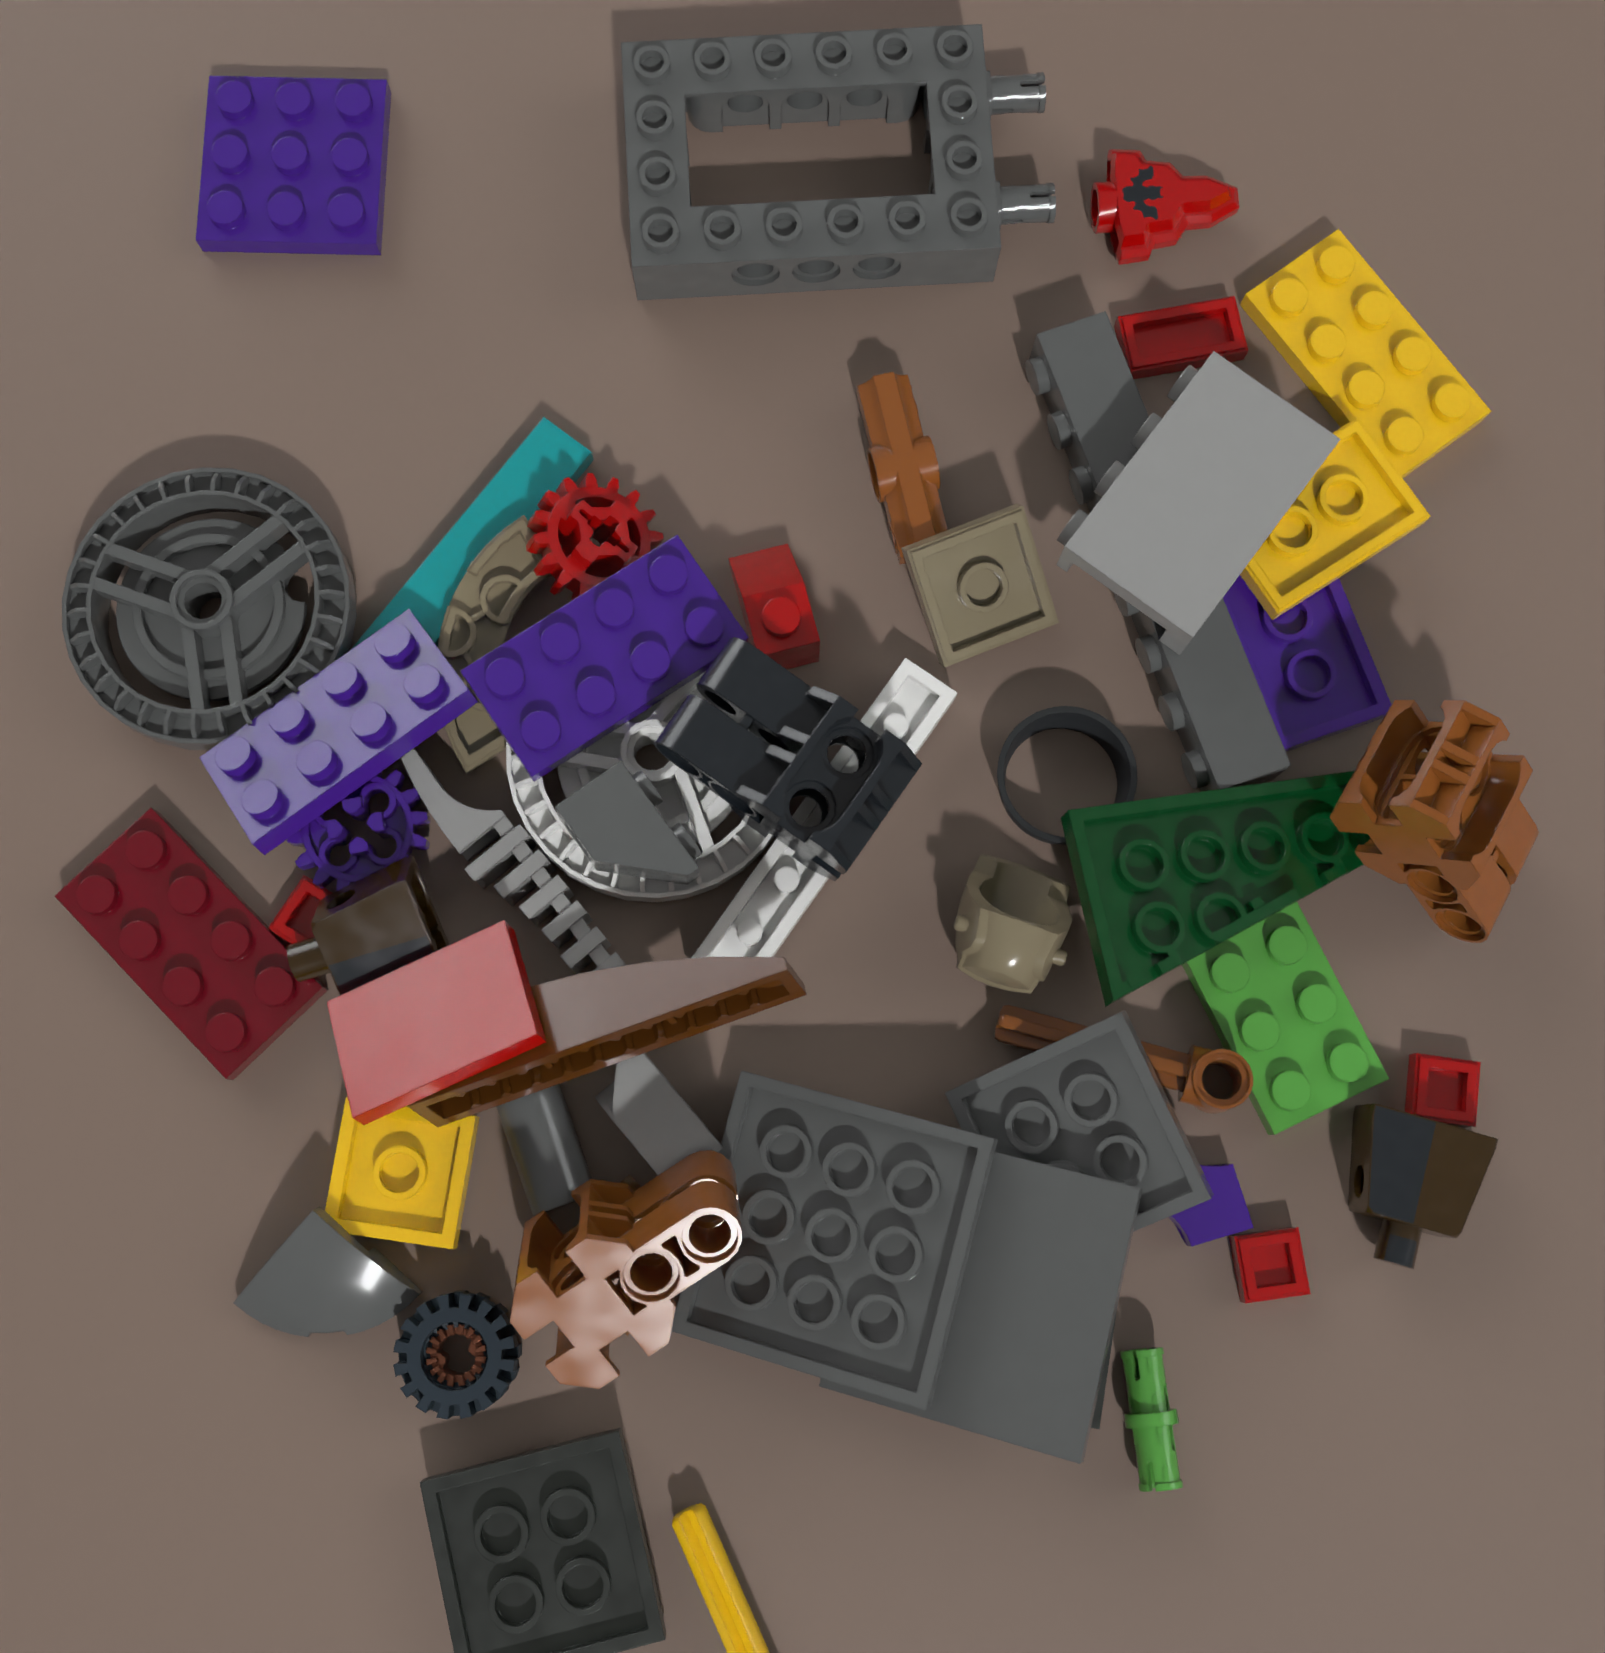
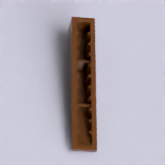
(616, 1016)

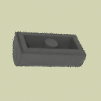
(545, 1148)

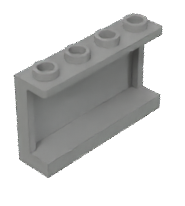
(1196, 497)

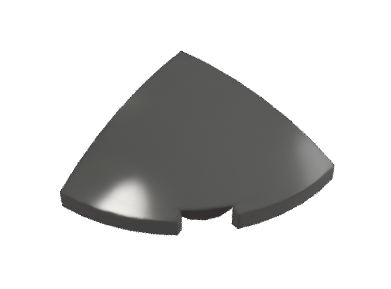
(325, 1283)

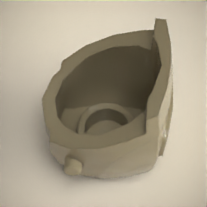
(1011, 925)

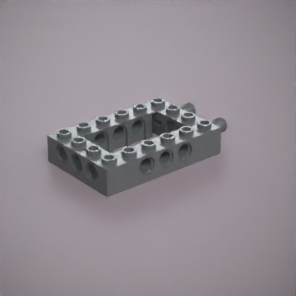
(827, 242)

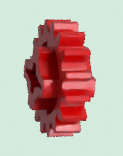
(584, 513)

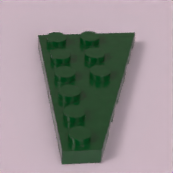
(1199, 868)

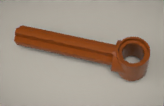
(1173, 1068)

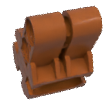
(1444, 815)
(624, 1263)

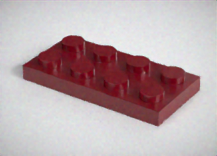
(190, 943)

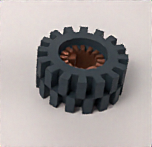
(425, 1363)

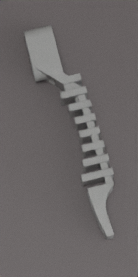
(640, 1096)

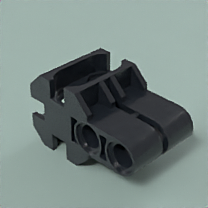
(771, 745)

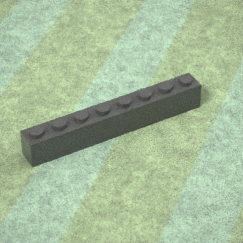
(1210, 685)

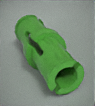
(1151, 1419)

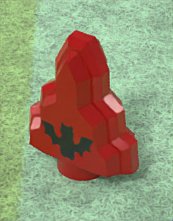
(1153, 204)

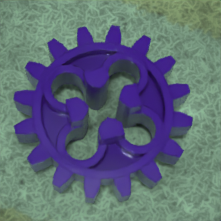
(396, 822)

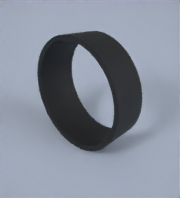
(1082, 721)

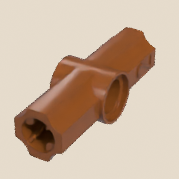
(901, 460)

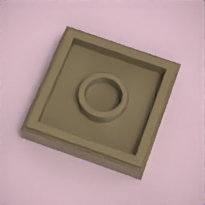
(980, 585)

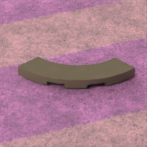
(479, 622)

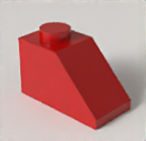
(776, 606)

